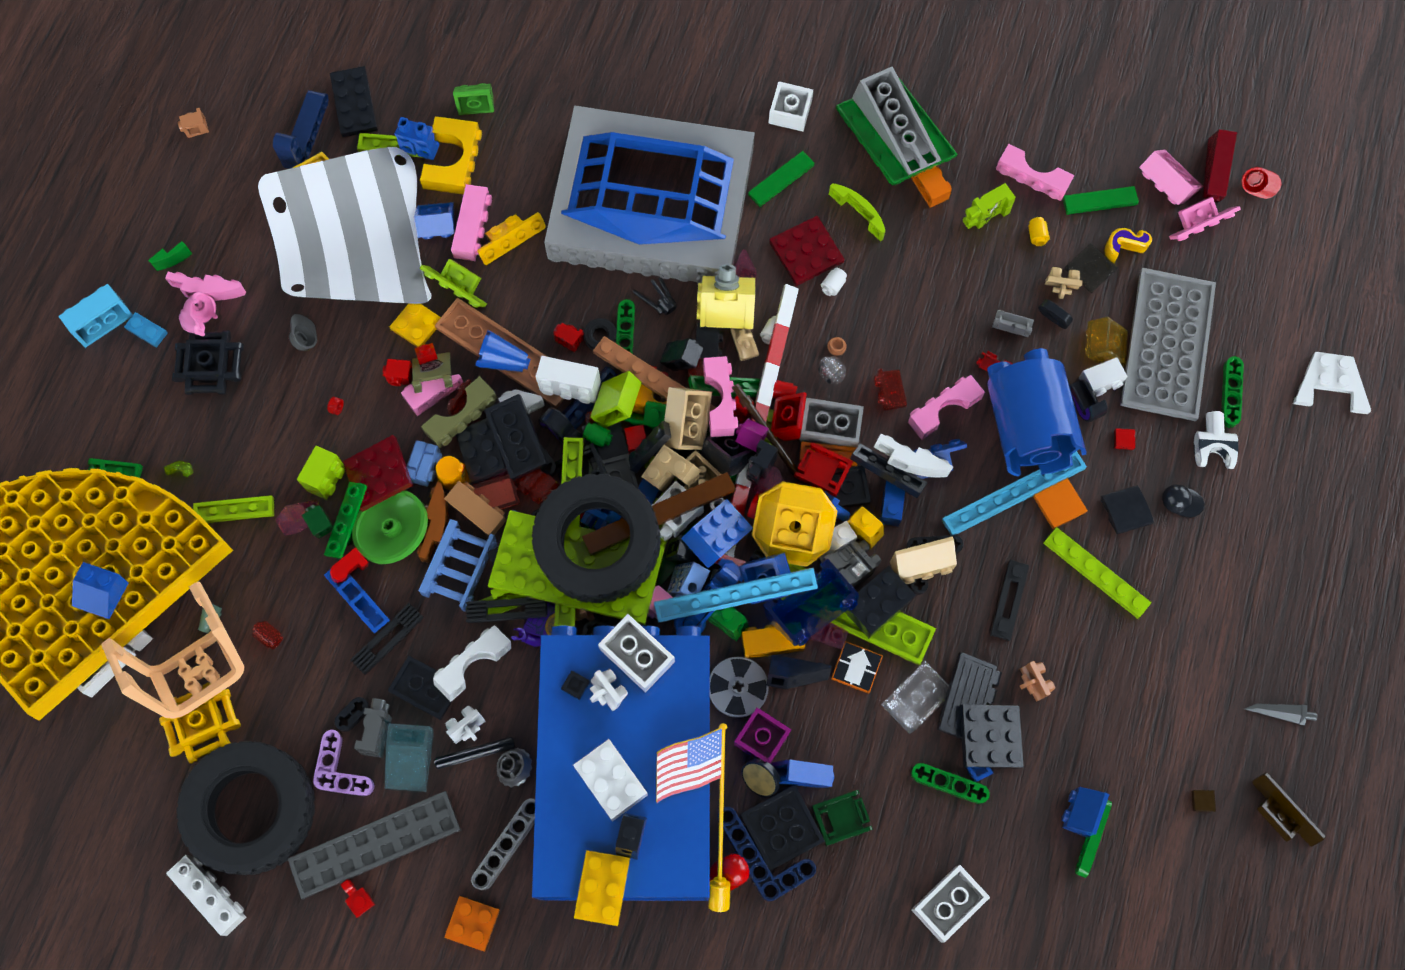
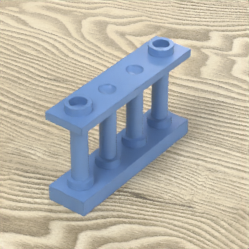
(446, 550)

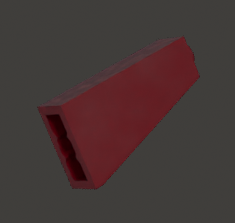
(1218, 164)

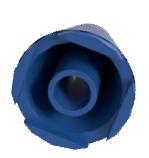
(501, 354)

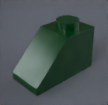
(317, 521)

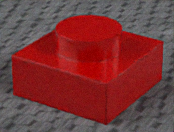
(426, 353)

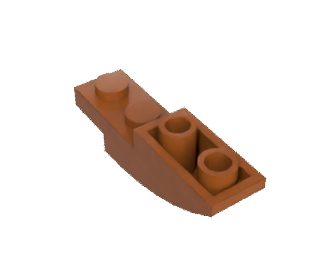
(438, 519)

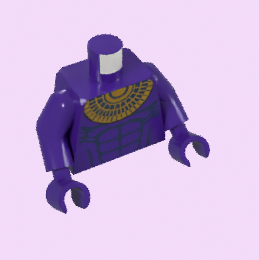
(536, 627)

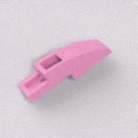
(212, 285)

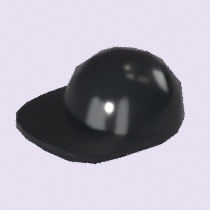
(1183, 501)

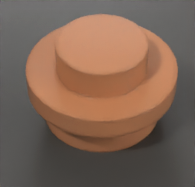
(836, 346)

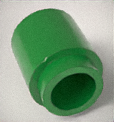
(598, 435)

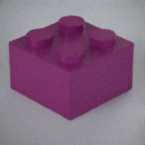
(762, 736)

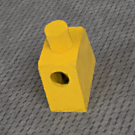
(866, 526)

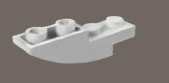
(917, 463)

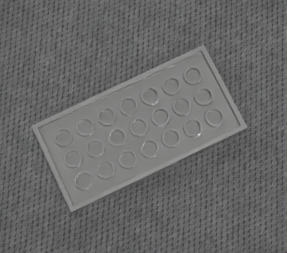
(1168, 344)

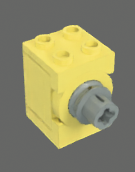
(726, 300)

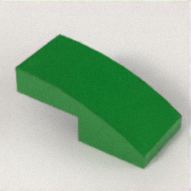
(165, 260)

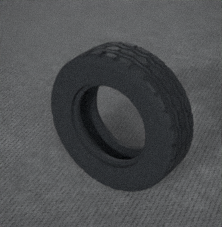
(587, 494)
(201, 792)

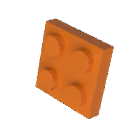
(472, 923)

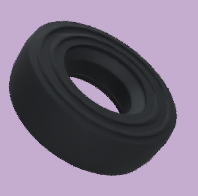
(594, 325)

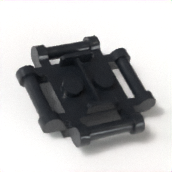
(207, 362)

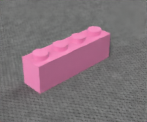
(470, 222)

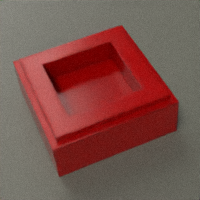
(1124, 439)

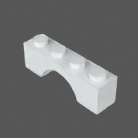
(490, 645)

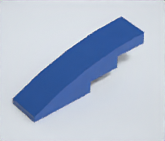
(360, 602)

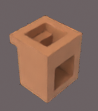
(193, 123)

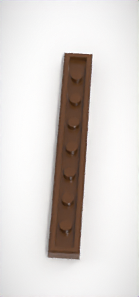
(664, 511)

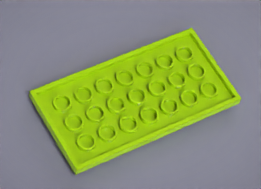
(519, 572)

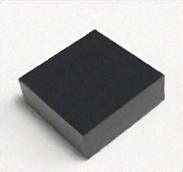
(575, 685)

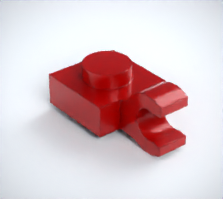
(359, 900)

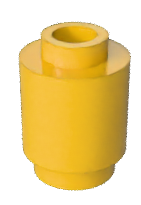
(1038, 231)

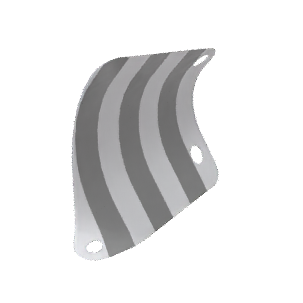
(348, 228)

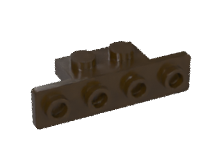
(1284, 813)

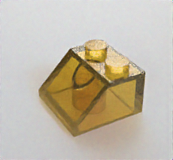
(1106, 341)

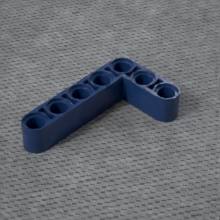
(297, 147)
(758, 861)

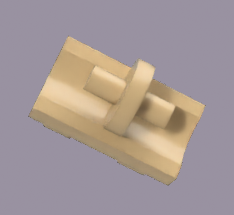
(1072, 281)
(744, 343)

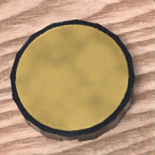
(761, 777)

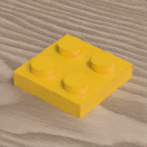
(415, 324)

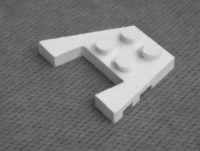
(1333, 374)

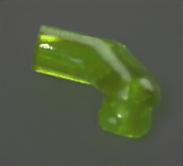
(181, 466)

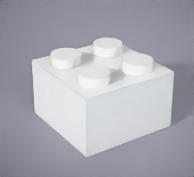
(790, 106)

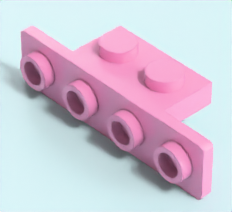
(1201, 215)

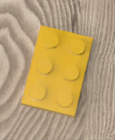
(602, 888)

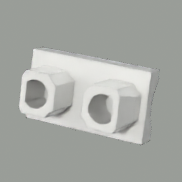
(605, 692)
(466, 727)

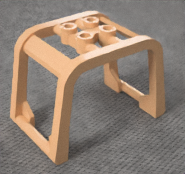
(168, 707)

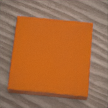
(1060, 503)

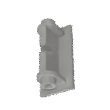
(1013, 323)

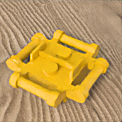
(200, 725)

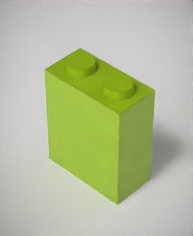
(616, 399)

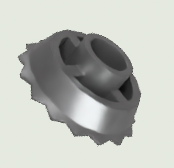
(514, 767)

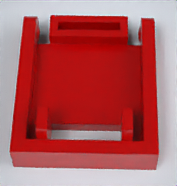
(820, 468)

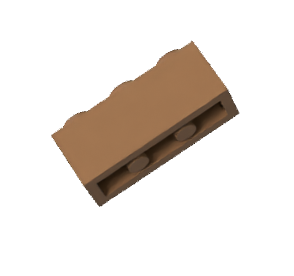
(476, 508)

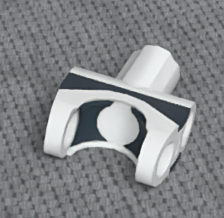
(1215, 441)

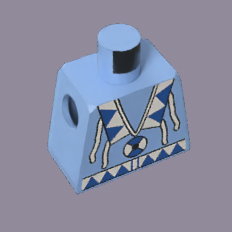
(687, 579)

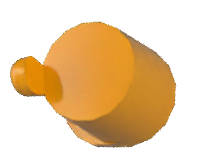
(450, 471)

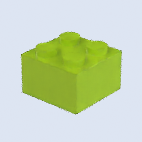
(321, 473)

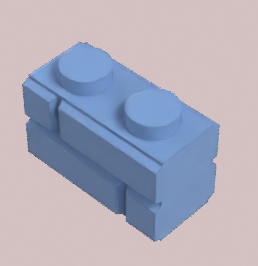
(422, 463)

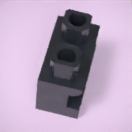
(763, 462)

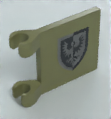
(432, 370)

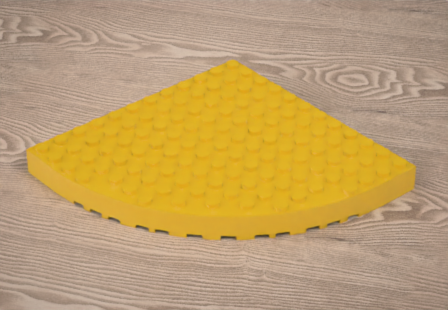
(99, 519)

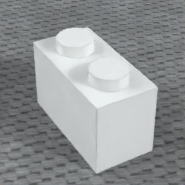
(1104, 376)

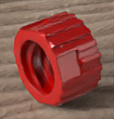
(335, 405)

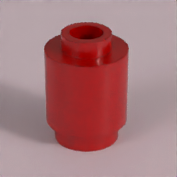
(783, 389)

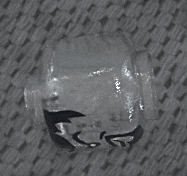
(832, 370)

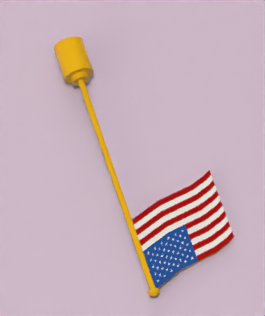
(691, 766)

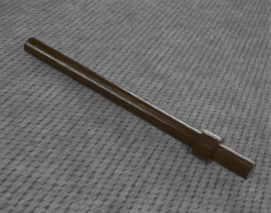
(746, 401)

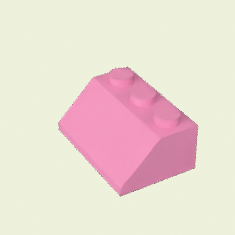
(1170, 177)

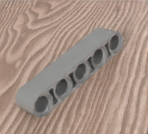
(497, 849)

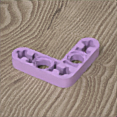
(330, 771)

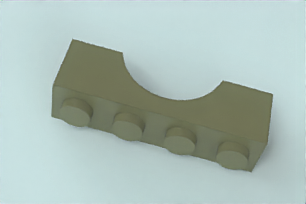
(443, 429)

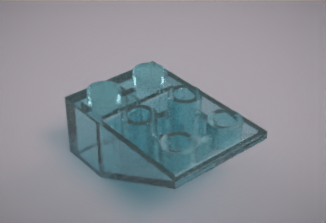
(408, 757)

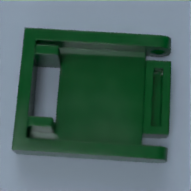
(845, 817)

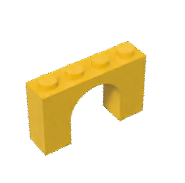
(453, 177)

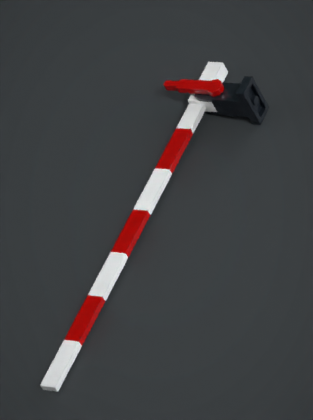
(677, 548)

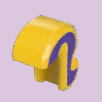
(1128, 240)

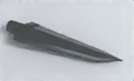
(1291, 713)

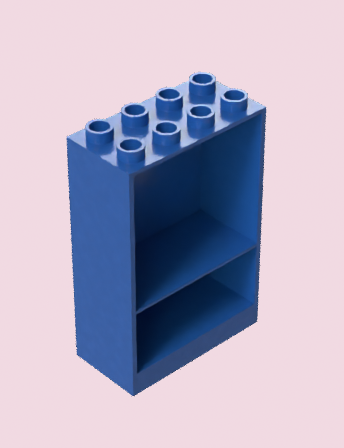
(569, 818)

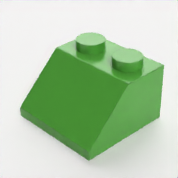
(474, 99)

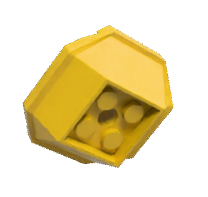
(792, 503)

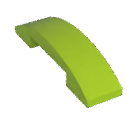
(843, 194)

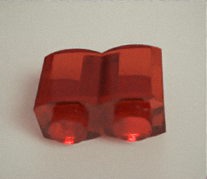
(537, 485)

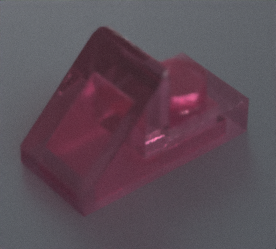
(745, 267)

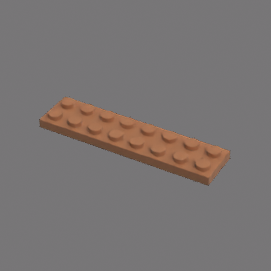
(469, 328)

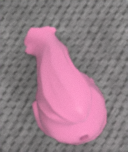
(195, 316)

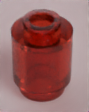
(267, 634)

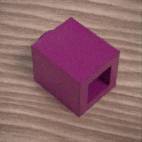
(750, 434)

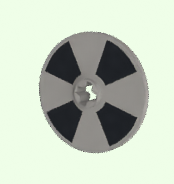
(731, 701)

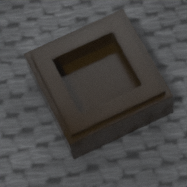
(1203, 801)

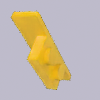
(509, 235)

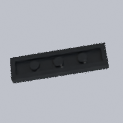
(878, 465)

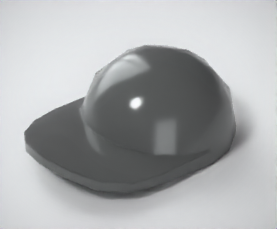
(302, 332)

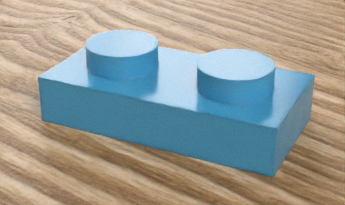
(146, 329)

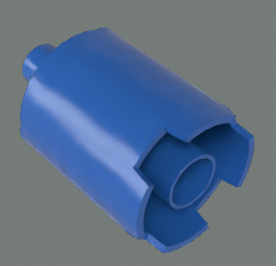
(1035, 413)

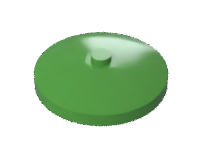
(390, 528)

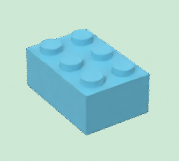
(95, 315)

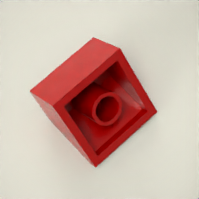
(788, 416)

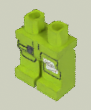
(991, 204)

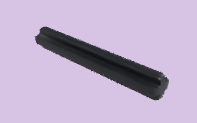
(474, 753)

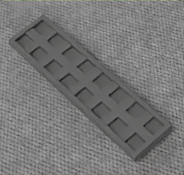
(374, 845)

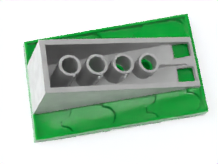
(894, 128)

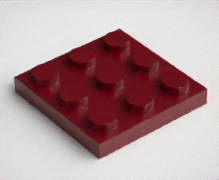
(806, 250)
(381, 470)

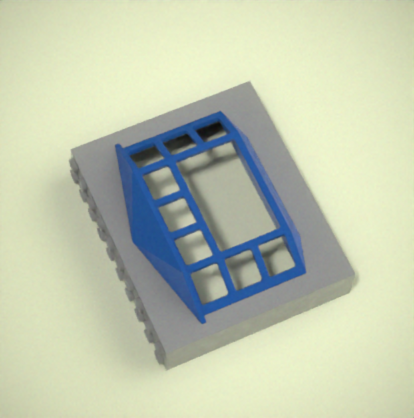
(641, 240)

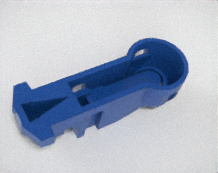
(727, 575)

